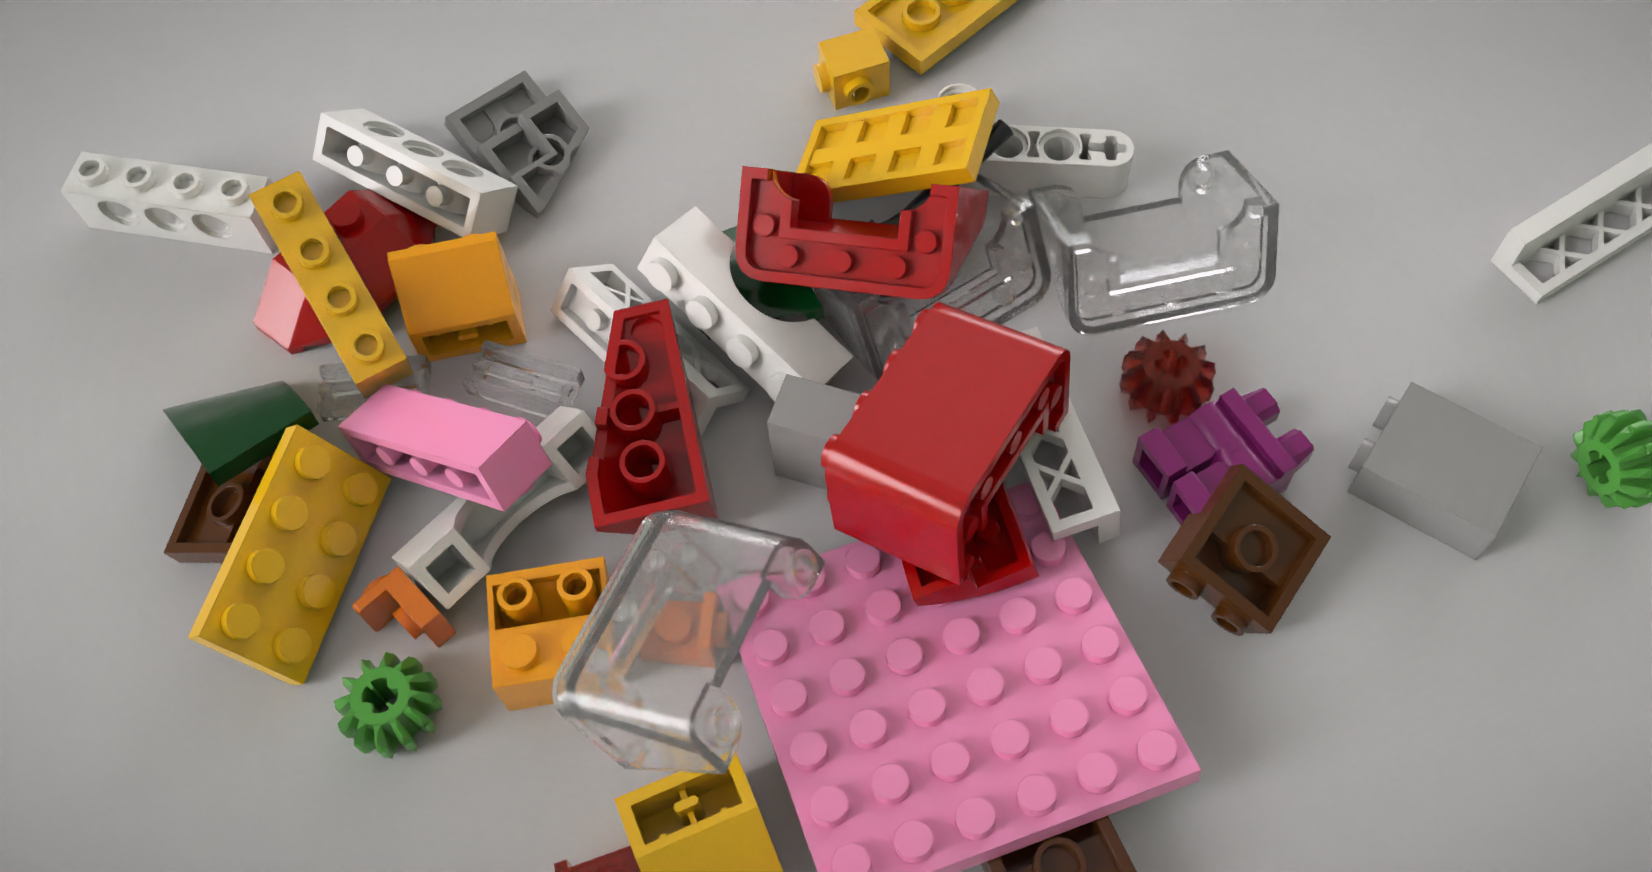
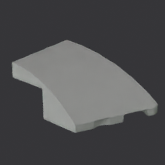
(521, 137)

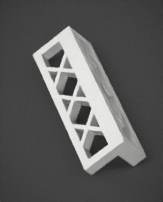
(1571, 218)
(588, 312)
(1078, 473)

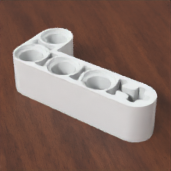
(1040, 156)

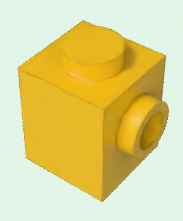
(853, 68)

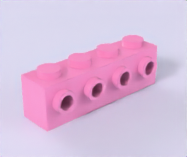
(447, 445)

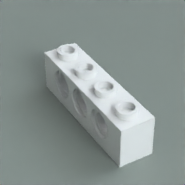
(414, 172)
(168, 201)

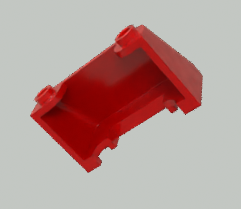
(793, 240)

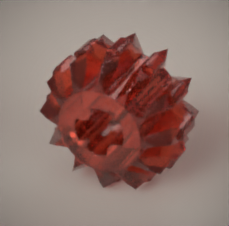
(1167, 377)

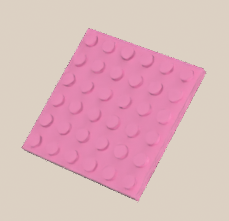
(958, 721)

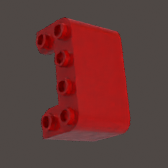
(942, 436)

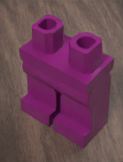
(1210, 440)

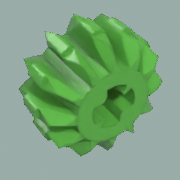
(1616, 458)
(374, 690)

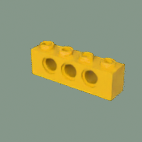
(331, 284)

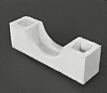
(693, 270)
(464, 537)

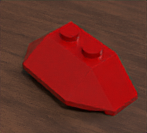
(367, 230)

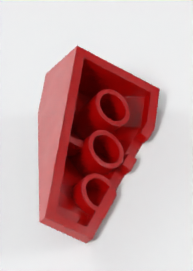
(647, 428)

